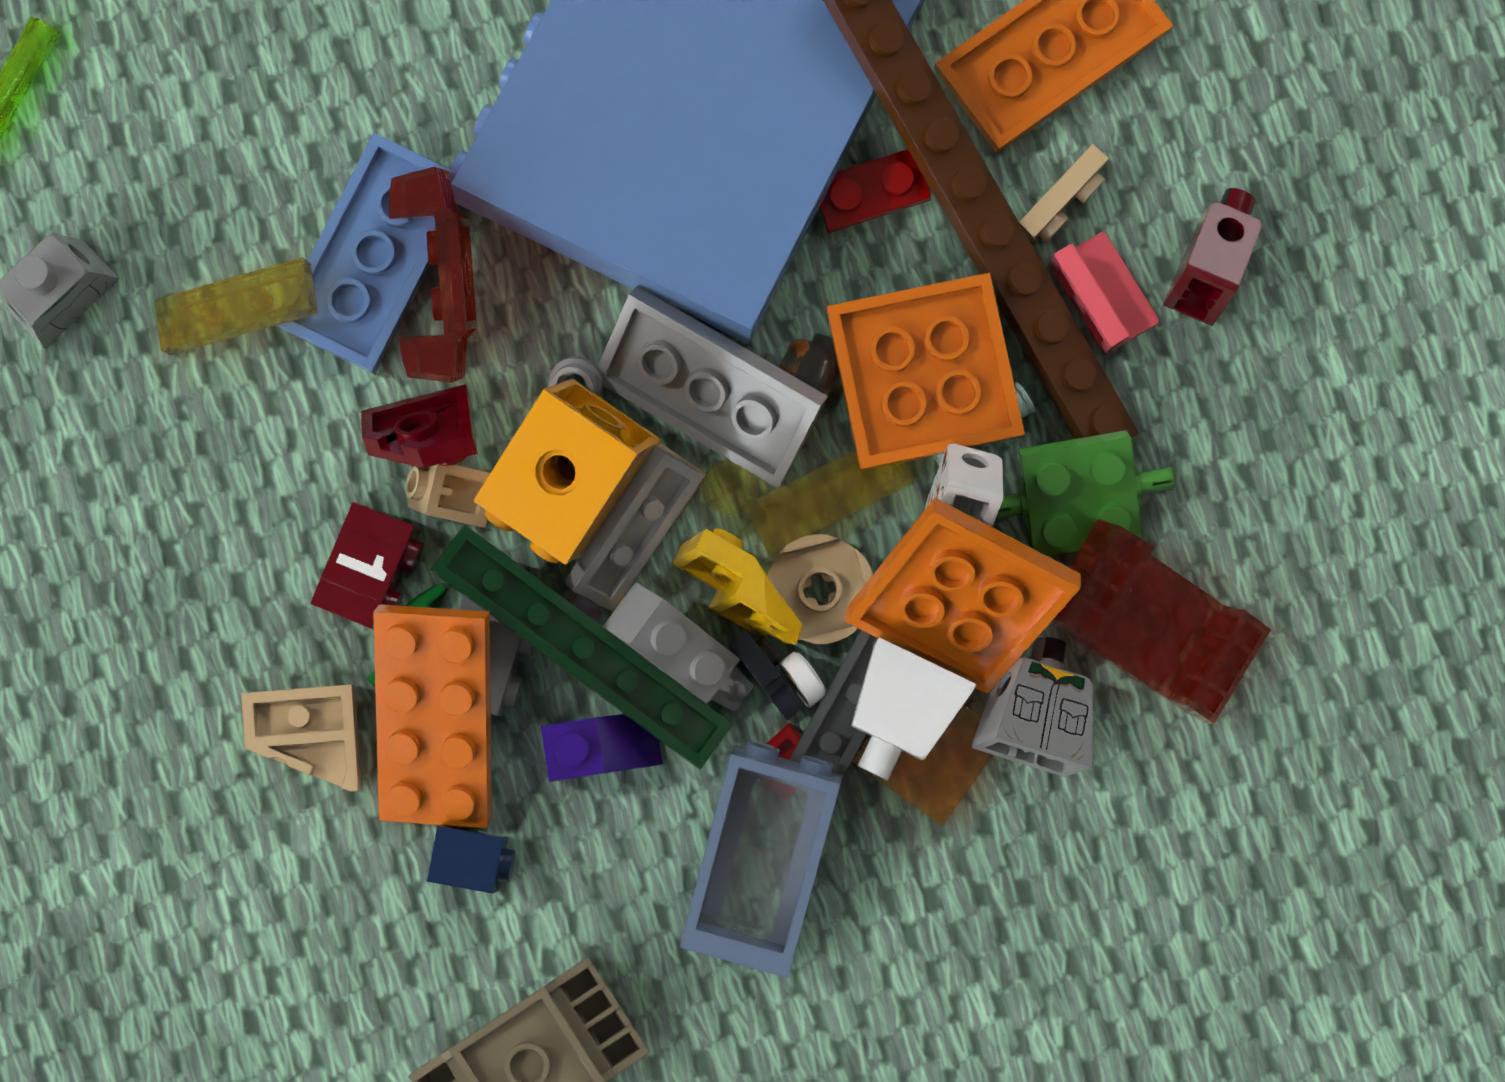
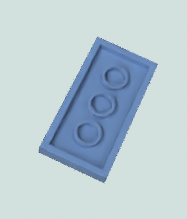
(366, 263)

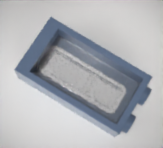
(761, 858)

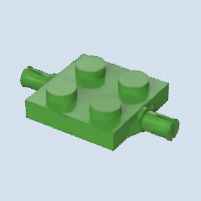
(1074, 484)

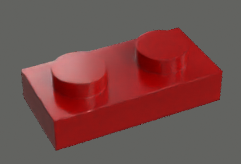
(873, 191)

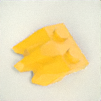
(743, 588)

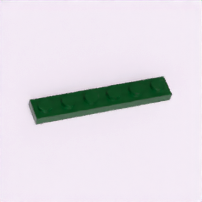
(581, 646)

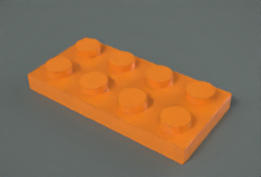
(1044, 59)
(433, 715)

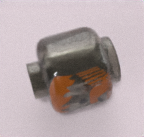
(817, 366)

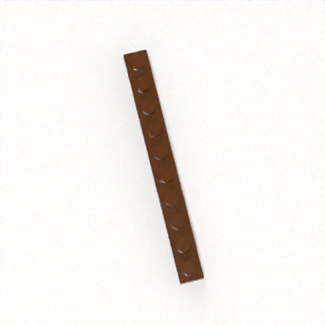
(981, 216)

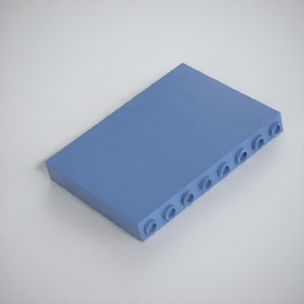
(672, 143)

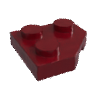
(417, 436)

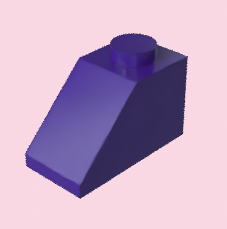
(597, 747)

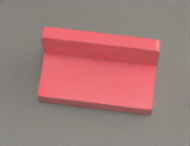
(1103, 292)

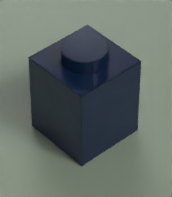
(470, 859)

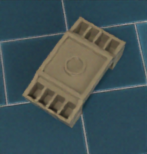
(555, 1035)

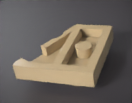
(307, 731)

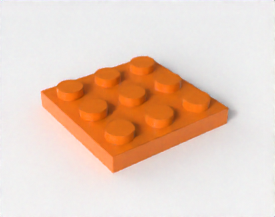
(925, 371)
(962, 595)

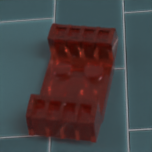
(430, 196)
(1158, 623)

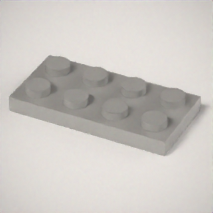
(709, 387)

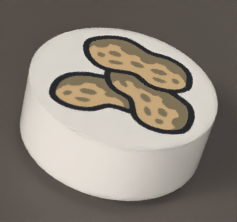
(802, 678)

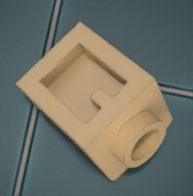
(447, 492)

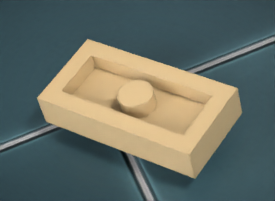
(1079, 181)

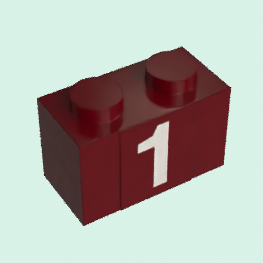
(367, 565)

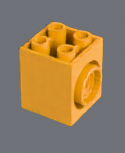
(540, 492)

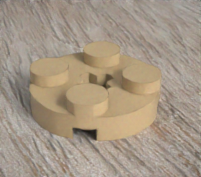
(835, 563)

